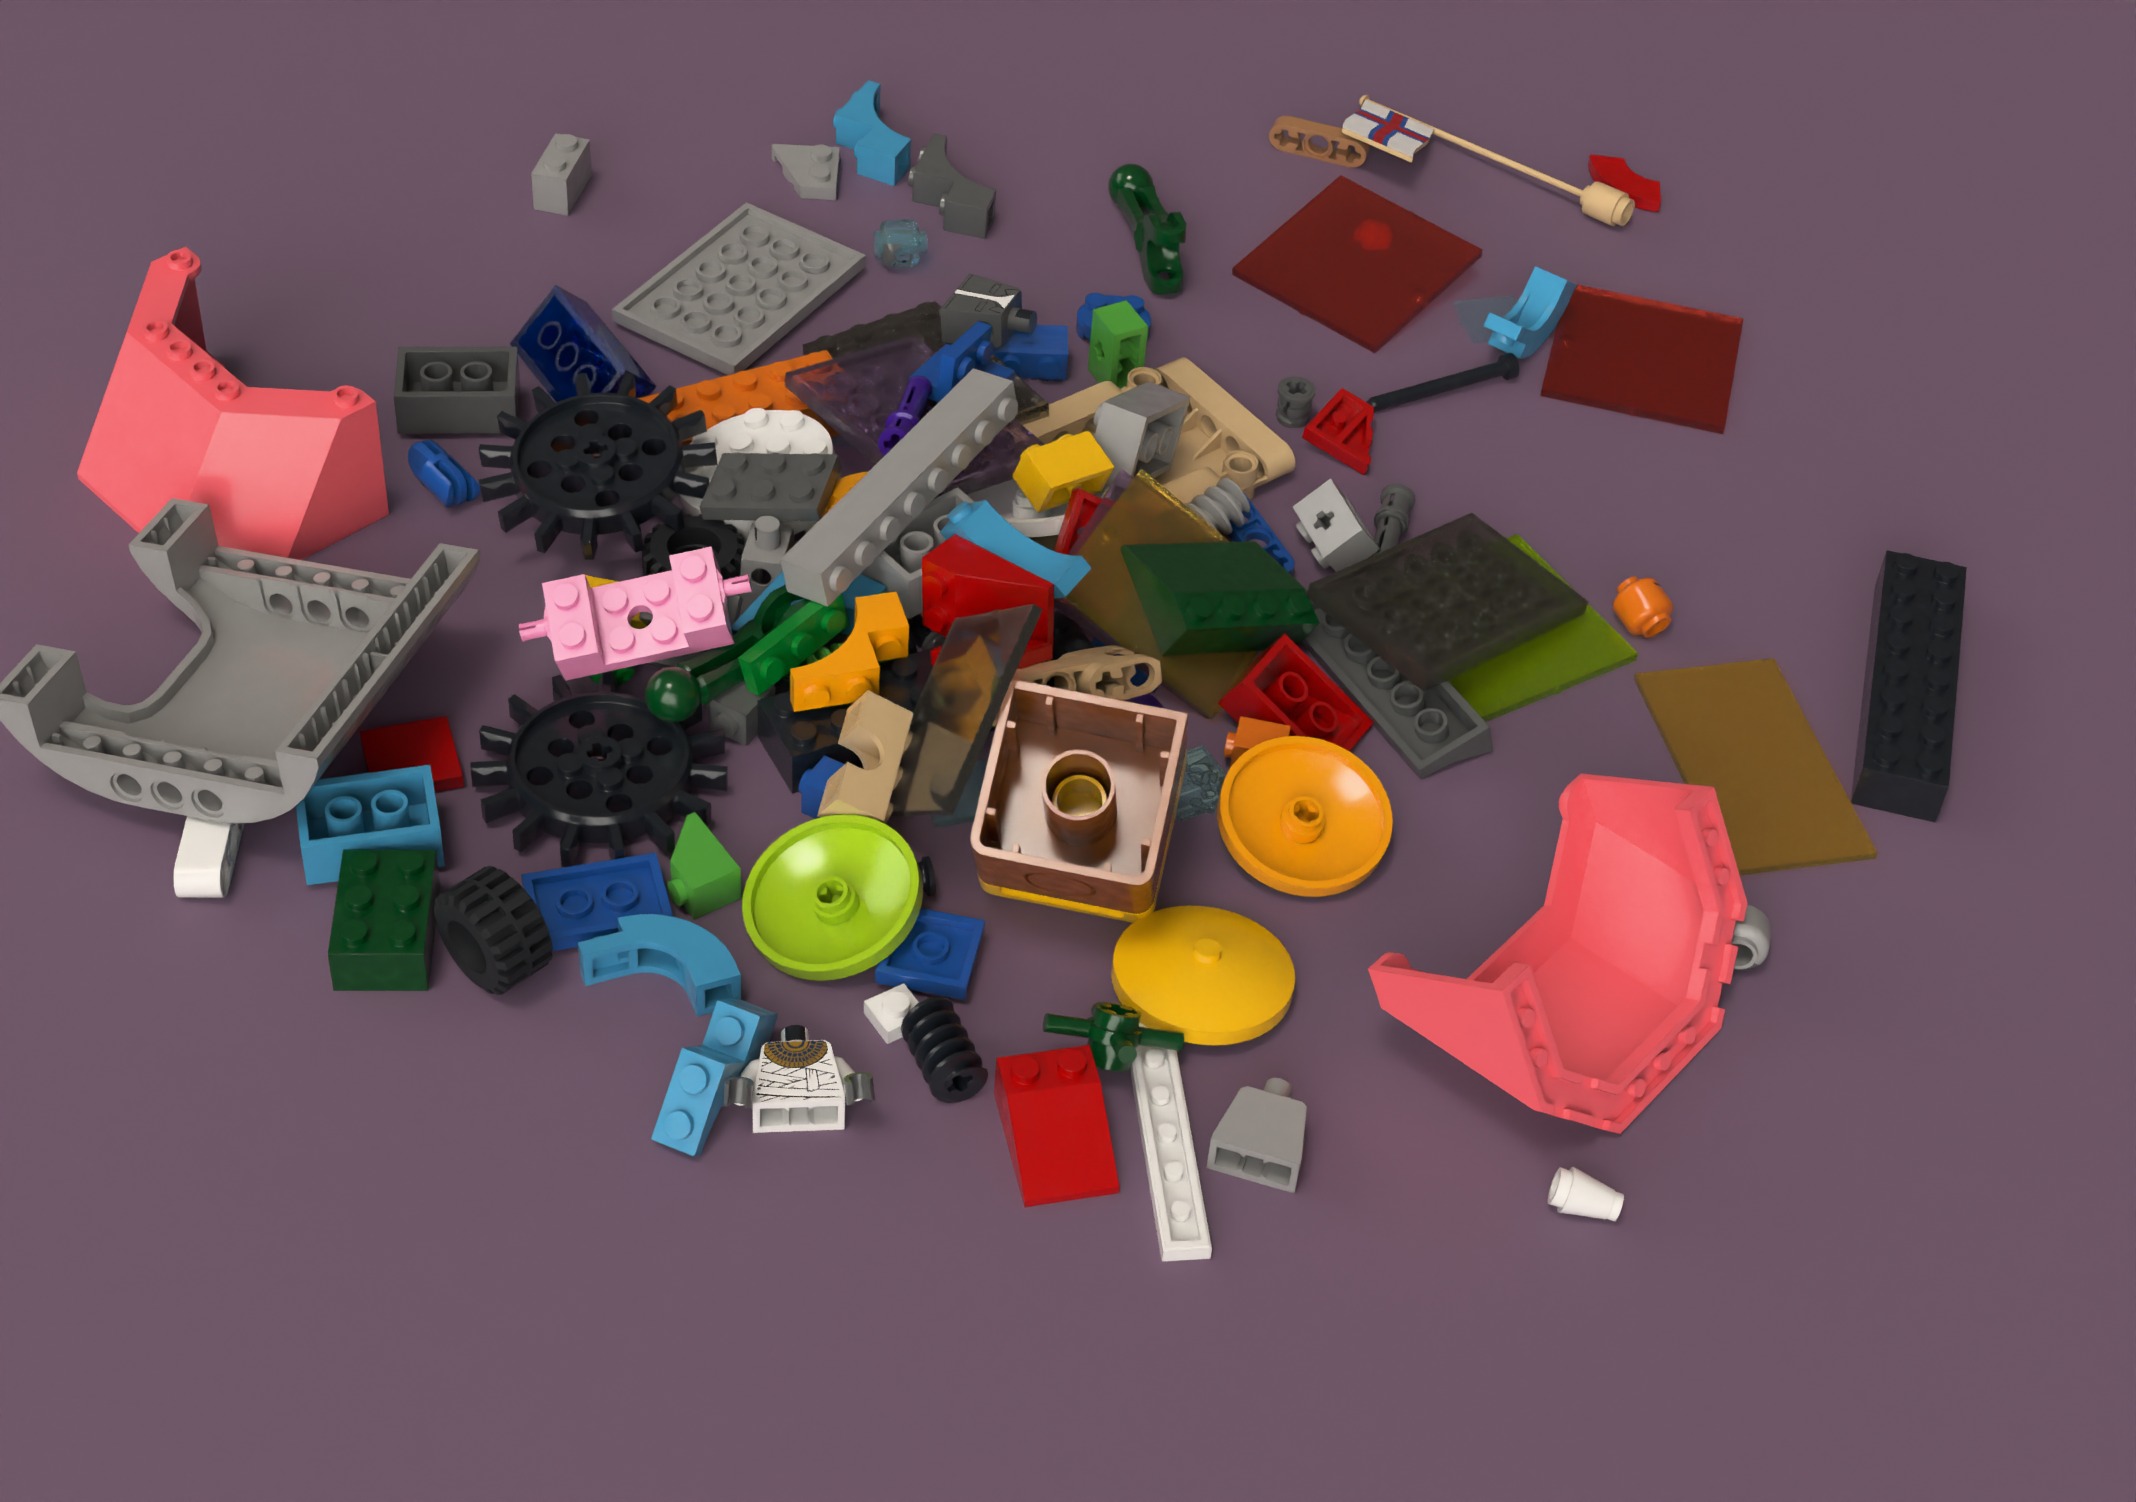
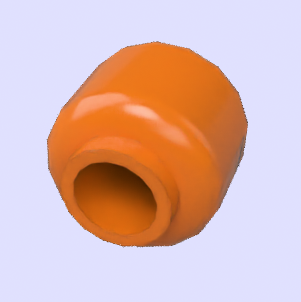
(1643, 606)

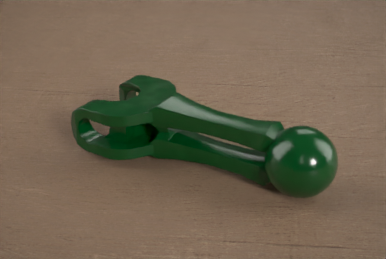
(1155, 234)
(677, 691)

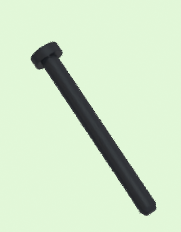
(1506, 367)

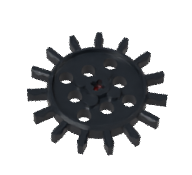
(608, 450)
(597, 751)

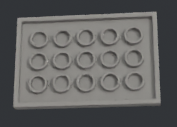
(739, 289)

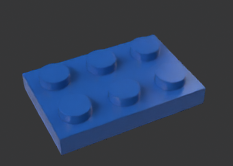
(591, 897)

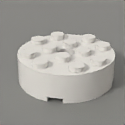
(761, 433)

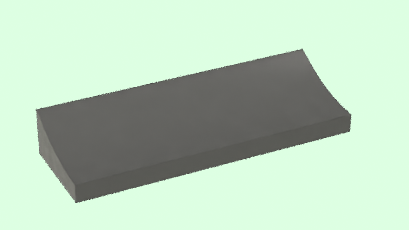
(1422, 727)

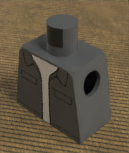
(989, 303)

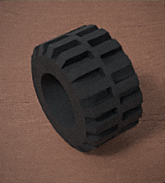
(696, 534)
(493, 930)

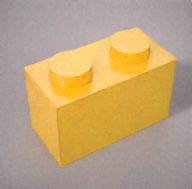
(1057, 468)

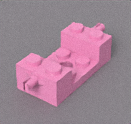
(594, 628)

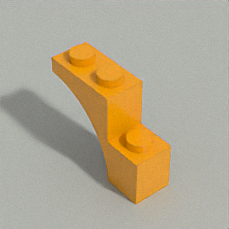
(853, 668)

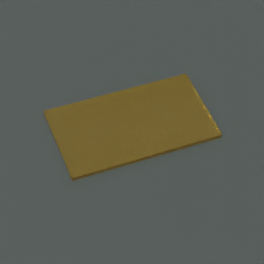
(1753, 744)

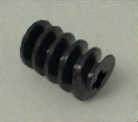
(943, 1050)

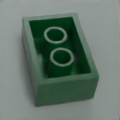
(384, 920)

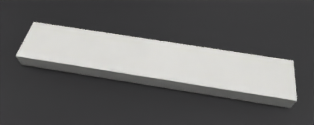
(1169, 1155)

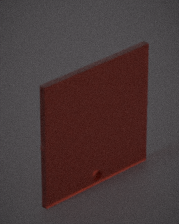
(1357, 263)
(1644, 358)

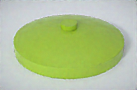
(832, 897)

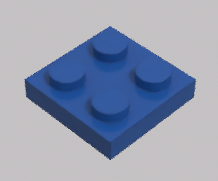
(935, 955)

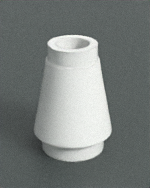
(1583, 1195)

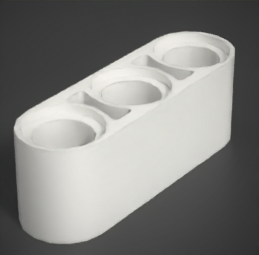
(206, 858)

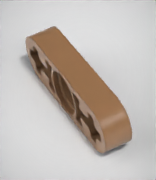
(1293, 145)

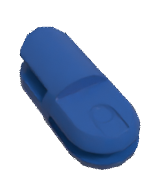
(442, 473)

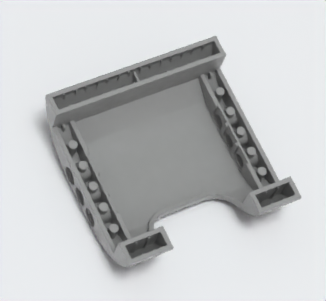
(263, 698)

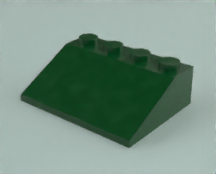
(1217, 597)

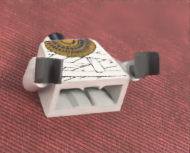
(797, 1085)

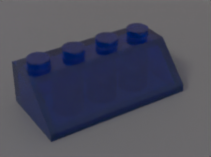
(571, 339)

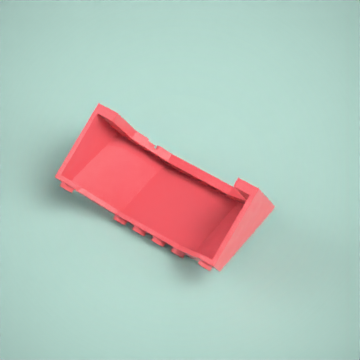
(272, 463)
(1615, 970)

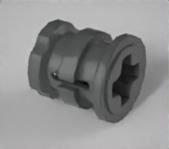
(1293, 402)

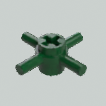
(1113, 1034)

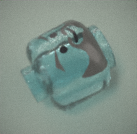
(899, 243)

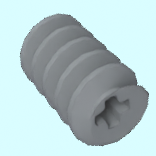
(1221, 505)

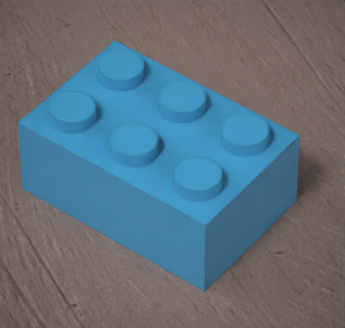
(367, 813)

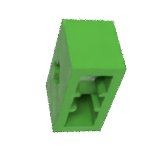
(1116, 343)

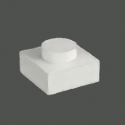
(888, 1011)

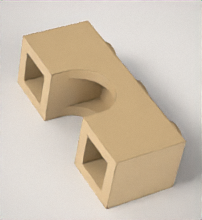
(879, 737)

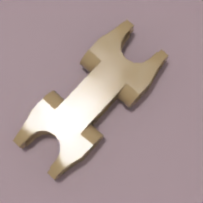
(1095, 673)

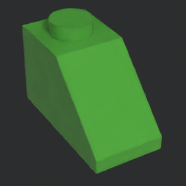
(702, 871)

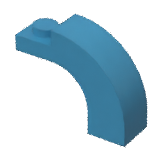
(1533, 315)
(666, 948)

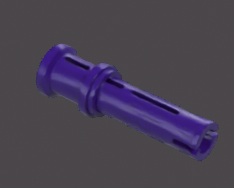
(907, 414)

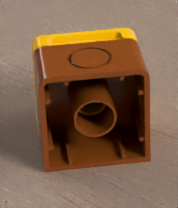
(1079, 801)

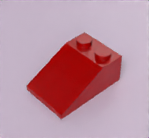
(970, 580)
(1295, 692)
(1056, 1125)

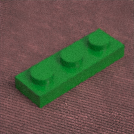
(791, 643)

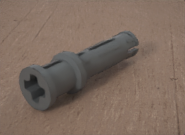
(1393, 517)

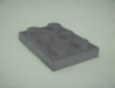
(771, 485)

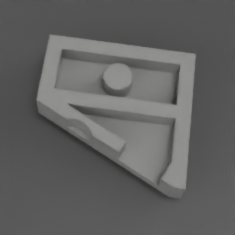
(810, 169)

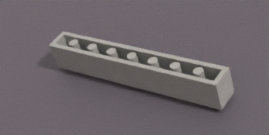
(899, 487)

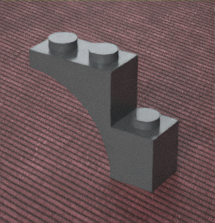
(963, 203)

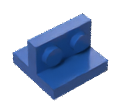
(954, 362)

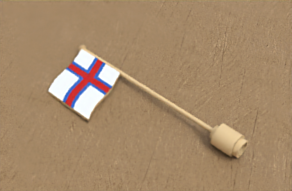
(1406, 136)

